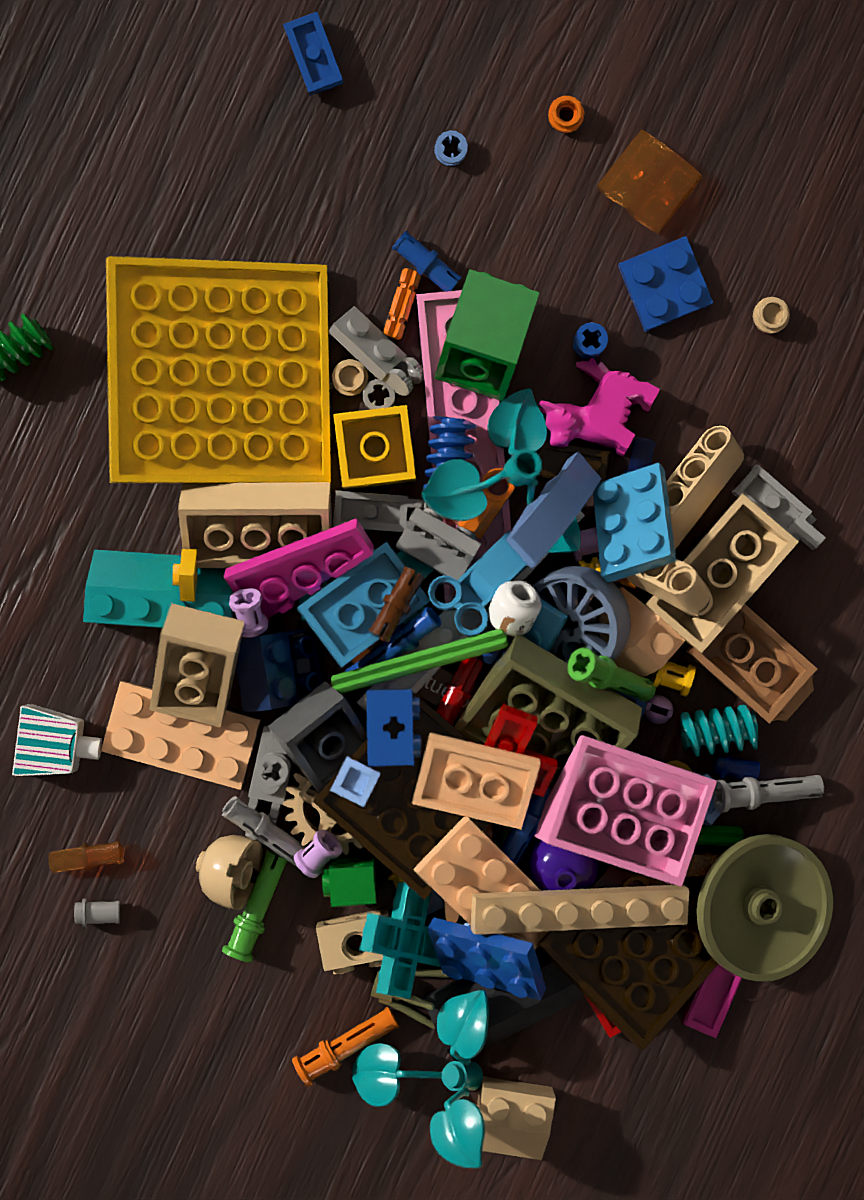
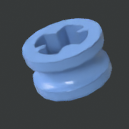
(462, 148)

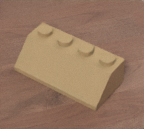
(733, 564)

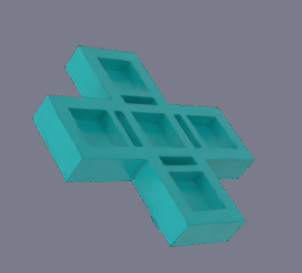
(401, 941)

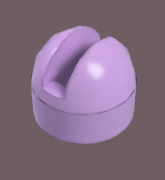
(661, 702)

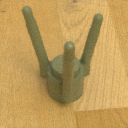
(393, 1001)

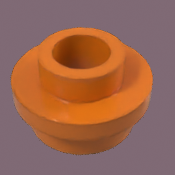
(566, 103)

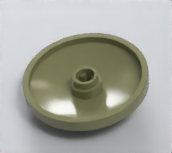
(765, 907)

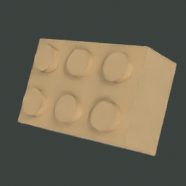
(196, 665)

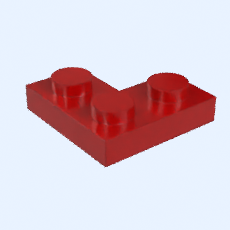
(512, 733)

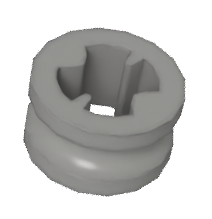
(369, 390)

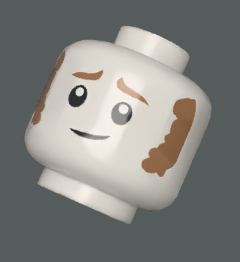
(514, 608)

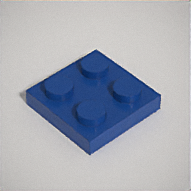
(665, 284)

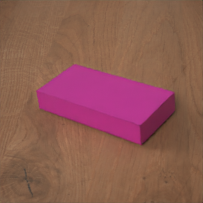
(711, 1001)

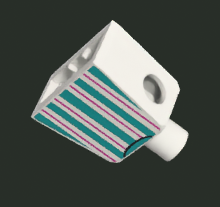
(51, 742)

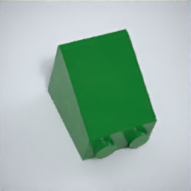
(486, 334)

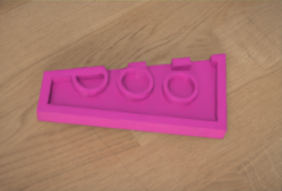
(301, 566)

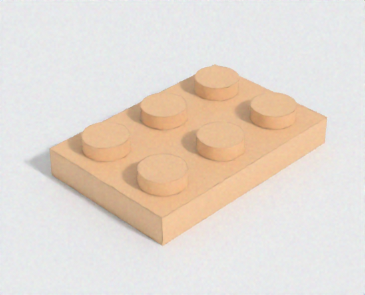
(476, 781)

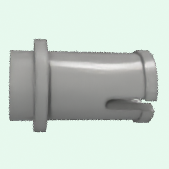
(96, 912)

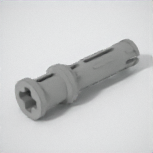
(752, 793)

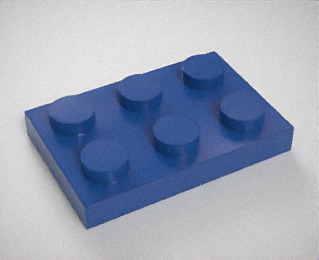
(487, 959)

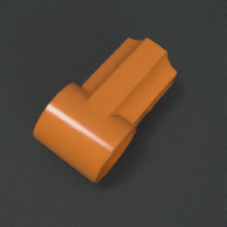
(481, 523)

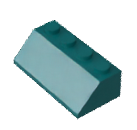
(140, 589)

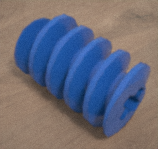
(450, 441)

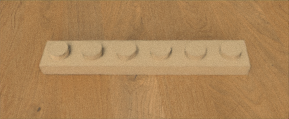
(579, 909)

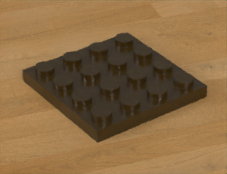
(389, 822)
(633, 972)

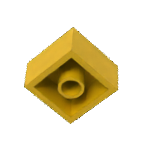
(374, 447)

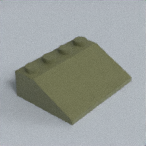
(565, 708)

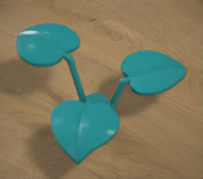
(455, 485)
(460, 1129)

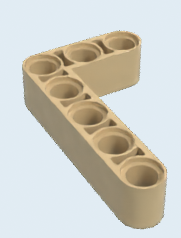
(689, 494)

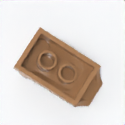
(758, 666)

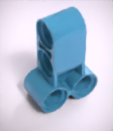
(479, 583)

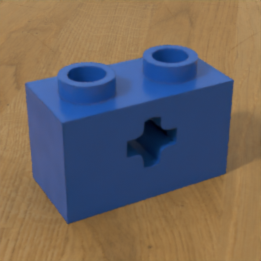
(382, 706)

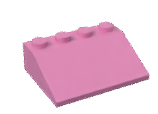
(626, 810)

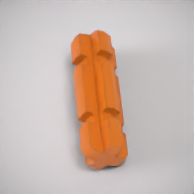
(402, 304)

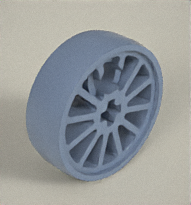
(585, 630)

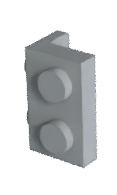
(437, 543)

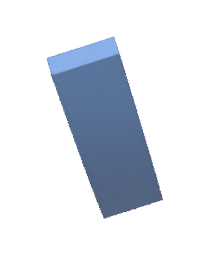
(553, 510)

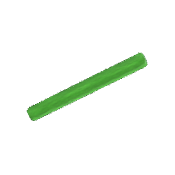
(420, 661)

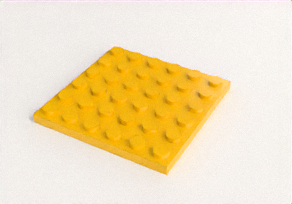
(217, 371)

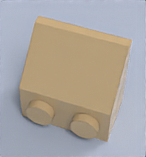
(516, 1117)

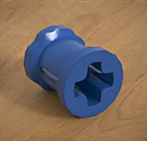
(590, 329)

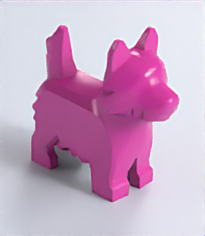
(605, 414)

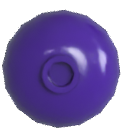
(559, 868)

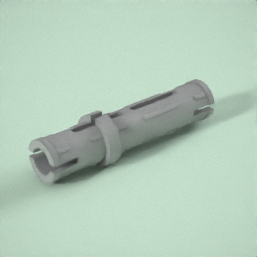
(261, 828)

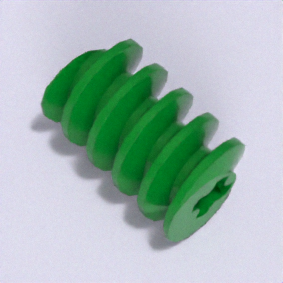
(21, 342)

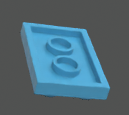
(633, 523)
(352, 602)

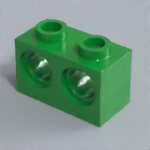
(350, 881)

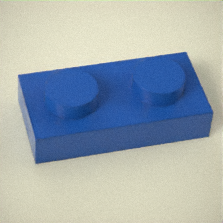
(313, 53)

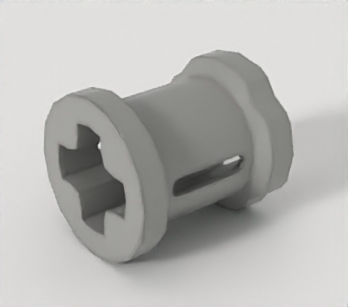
(272, 780)

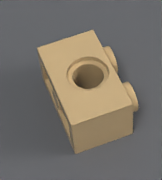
(333, 945)

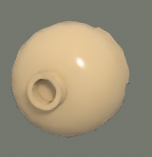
(228, 868)

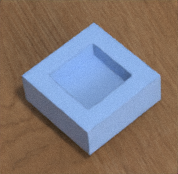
(355, 781)

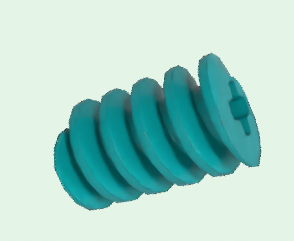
(718, 729)

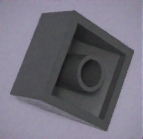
(319, 734)

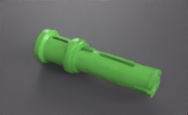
(603, 673)
(250, 923)

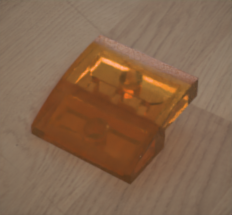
(649, 181)

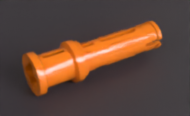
(330, 1054)

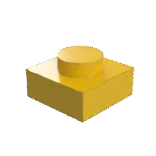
(186, 575)

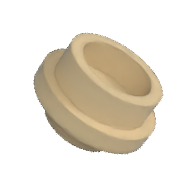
(771, 315)
(350, 377)

